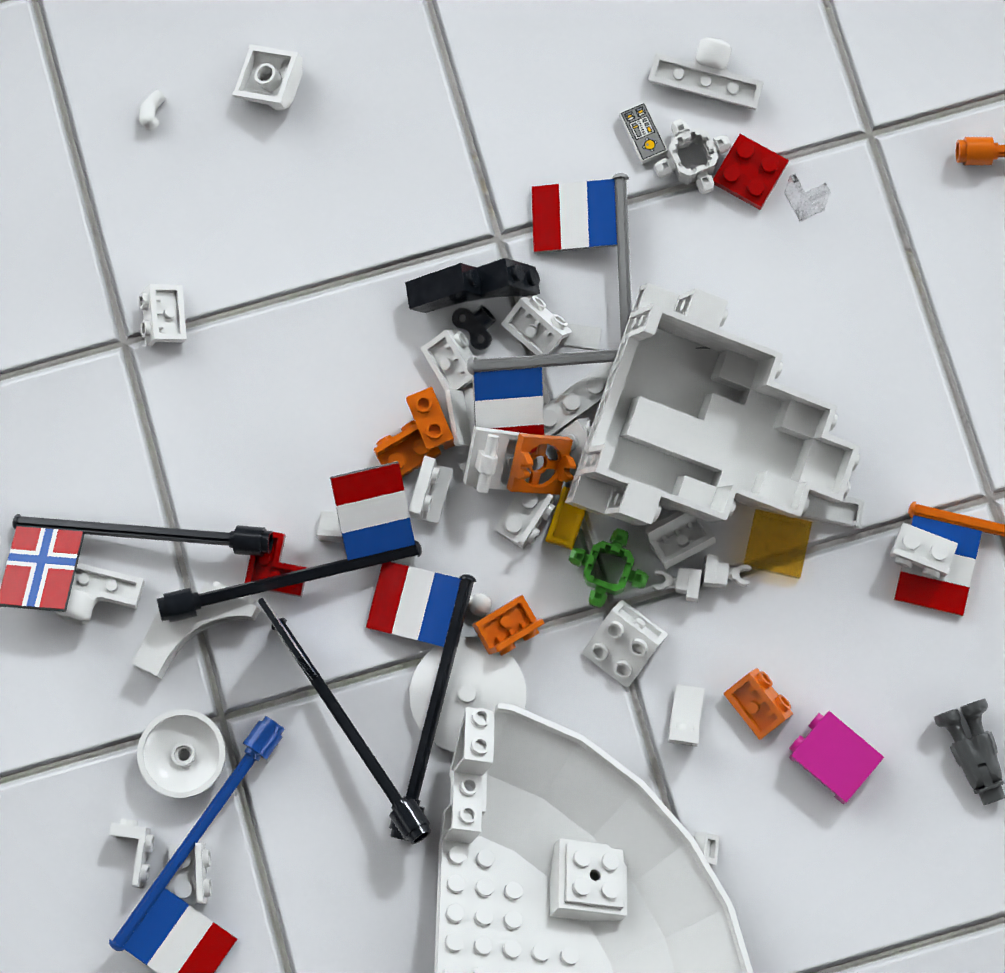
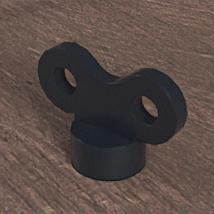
(476, 324)

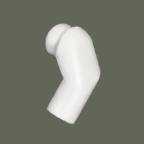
(147, 110)

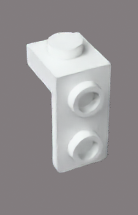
(129, 829)

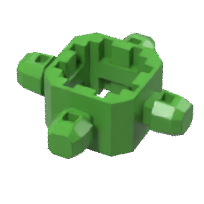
(598, 595)

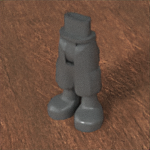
(977, 754)

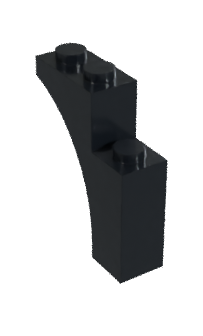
(470, 283)

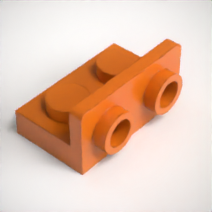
(430, 419)
(405, 448)
(759, 703)

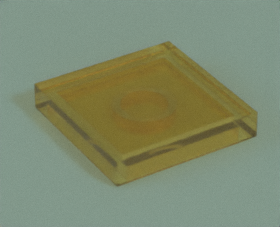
(777, 543)

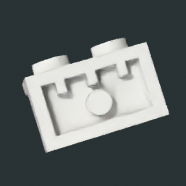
(162, 313)
(536, 325)
(449, 358)
(430, 491)
(524, 516)
(923, 550)
(190, 879)

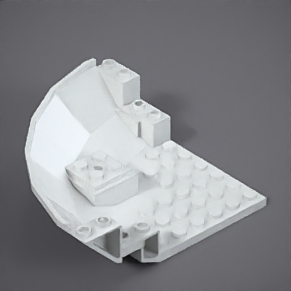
(523, 854)

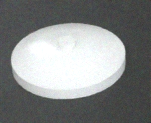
(474, 682)

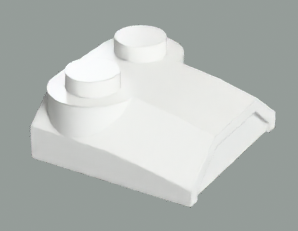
(270, 77)

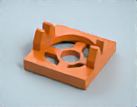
(523, 460)

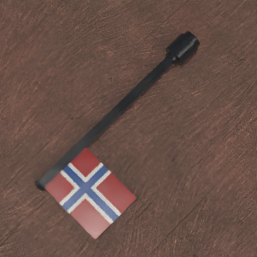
(48, 552)

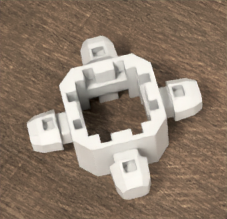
(683, 138)

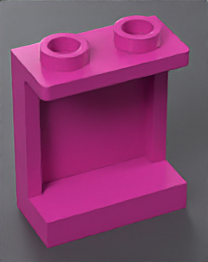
(835, 755)

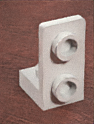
(686, 715)

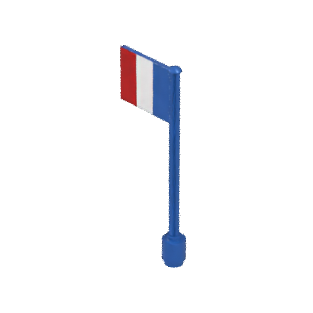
(163, 927)

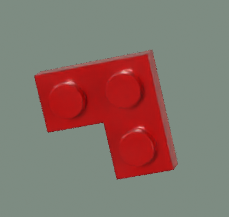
(270, 565)

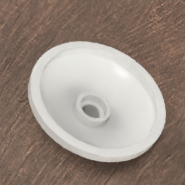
(161, 748)

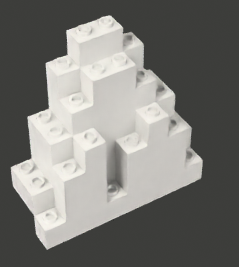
(704, 423)

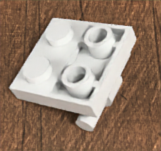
(490, 458)

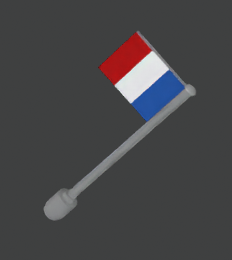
(586, 218)
(511, 388)

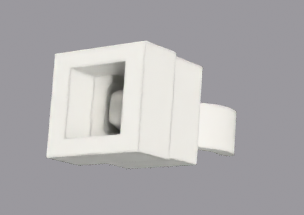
(717, 573)
(686, 582)

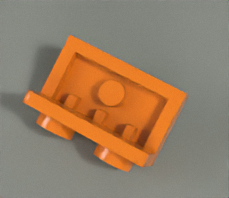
(507, 625)

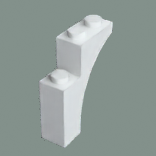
(168, 638)

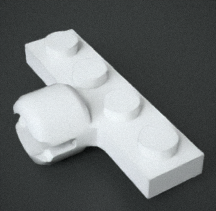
(707, 75)
(98, 584)

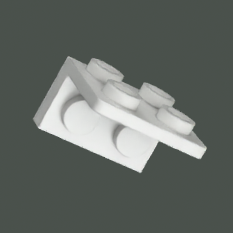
(624, 643)

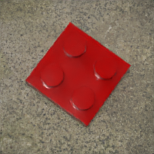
(750, 171)

